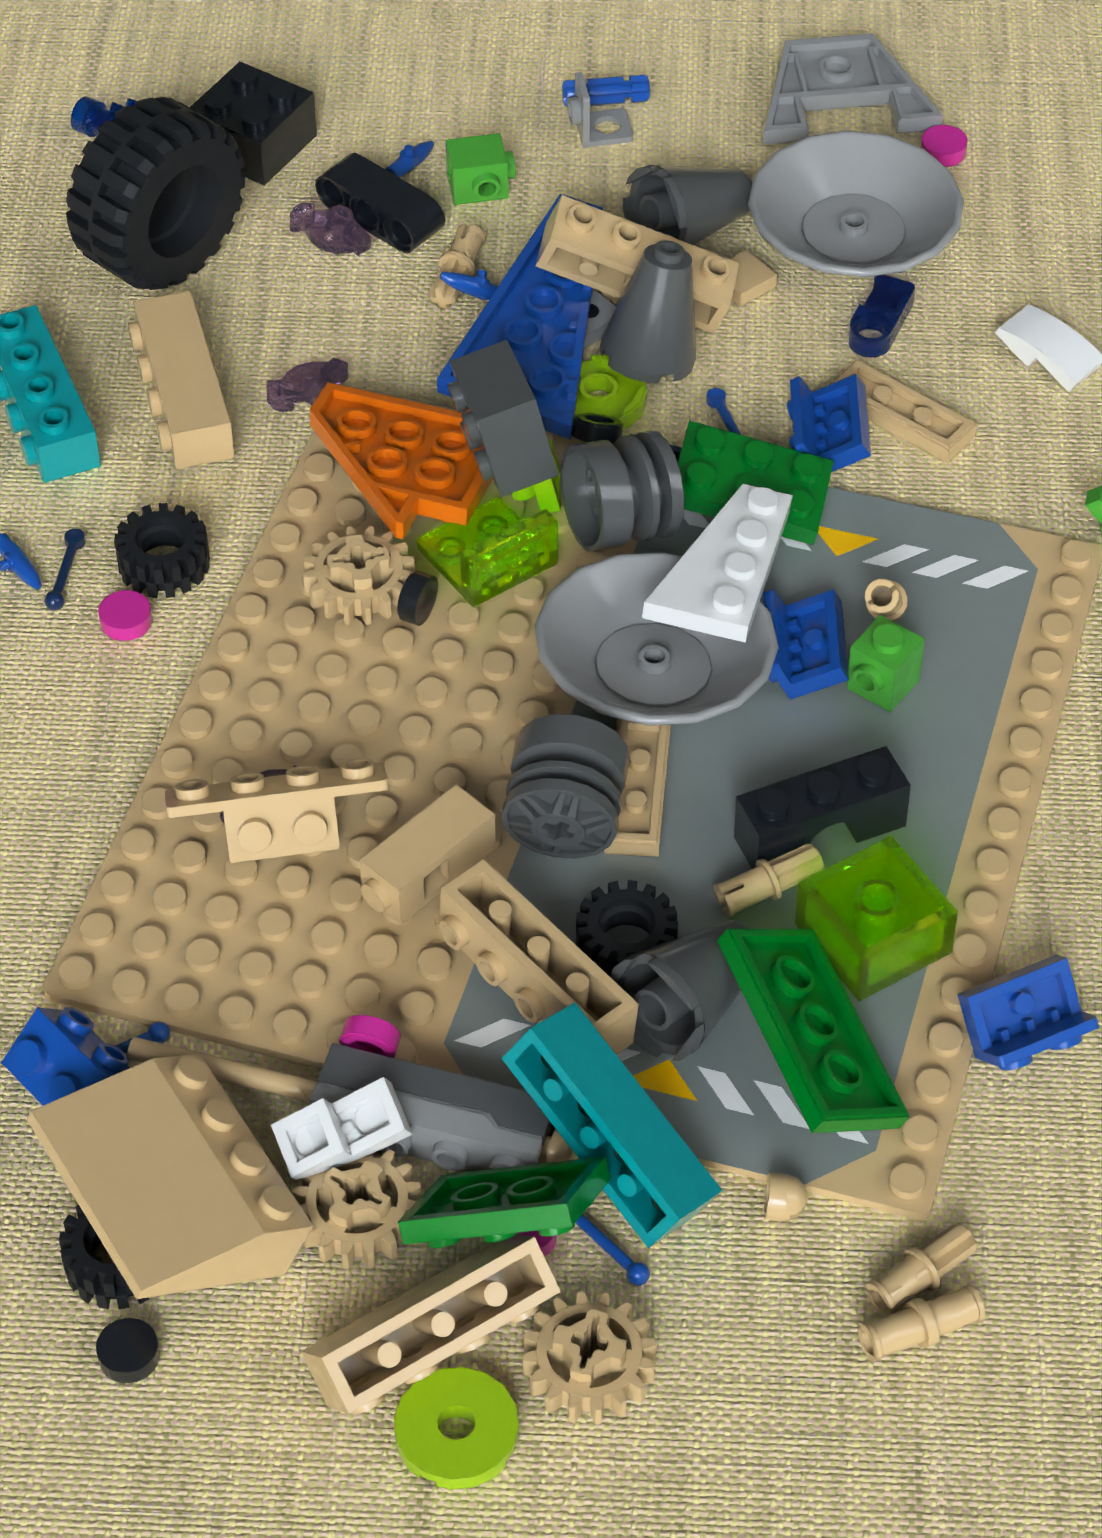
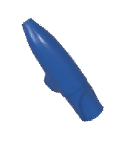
(410, 158)
(474, 286)
(18, 562)

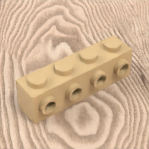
(605, 250)
(182, 380)
(530, 955)
(431, 1323)

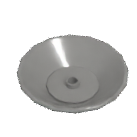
(856, 203)
(638, 667)

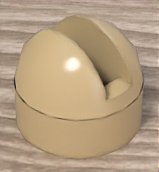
(784, 1197)

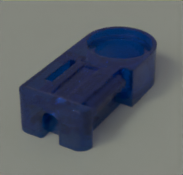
(883, 311)

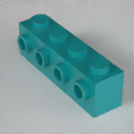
(43, 399)
(608, 1114)

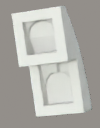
(1058, 347)
(341, 1132)

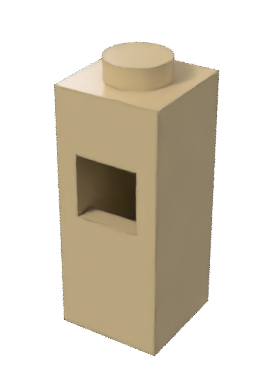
(427, 854)

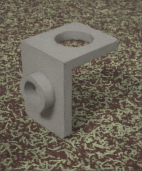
(580, 115)

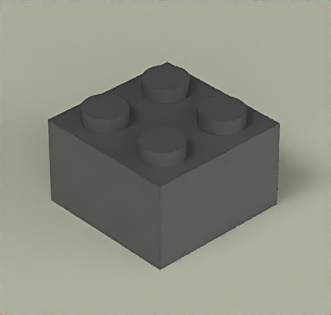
(501, 419)

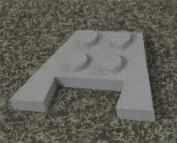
(842, 74)

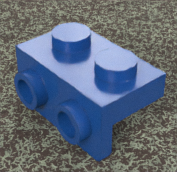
(830, 421)
(809, 643)
(1025, 1014)
(61, 1054)

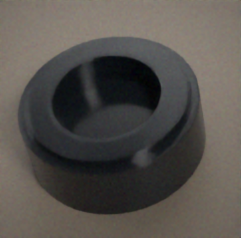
(595, 427)
(417, 597)
(128, 1350)

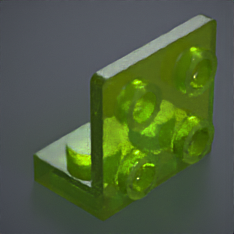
(492, 550)

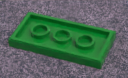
(813, 1030)

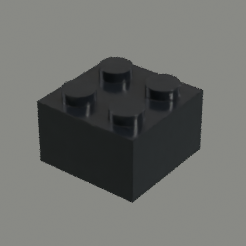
(264, 116)

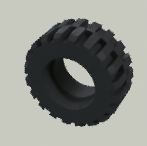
(155, 193)

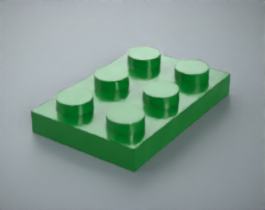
(720, 461)
(505, 1202)

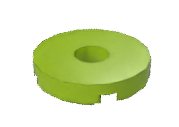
(625, 398)
(449, 1395)

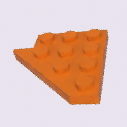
(400, 455)

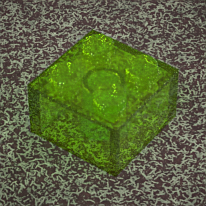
(876, 917)

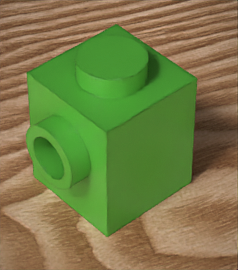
(478, 168)
(885, 663)

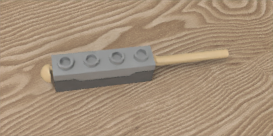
(451, 1115)

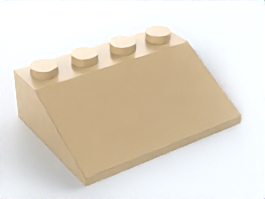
(172, 1179)

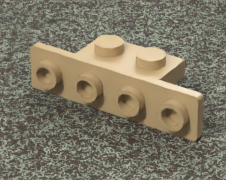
(281, 811)

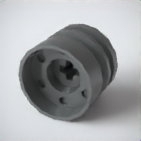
(622, 490)
(566, 786)

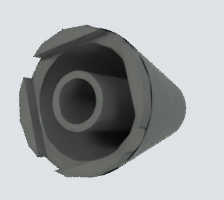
(686, 200)
(654, 318)
(679, 990)

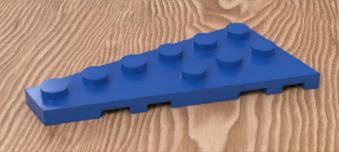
(545, 328)

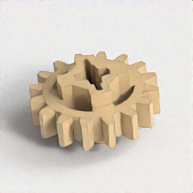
(357, 574)
(358, 1208)
(611, 1371)

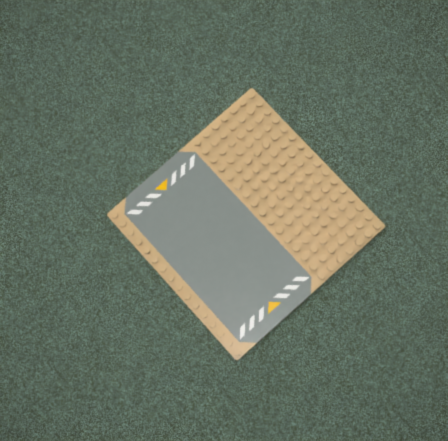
(291, 949)

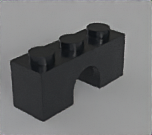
(860, 791)

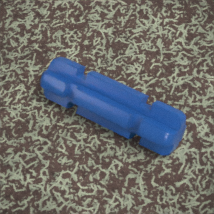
(611, 90)

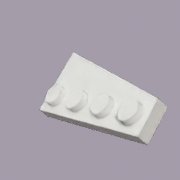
(725, 569)

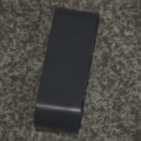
(381, 202)

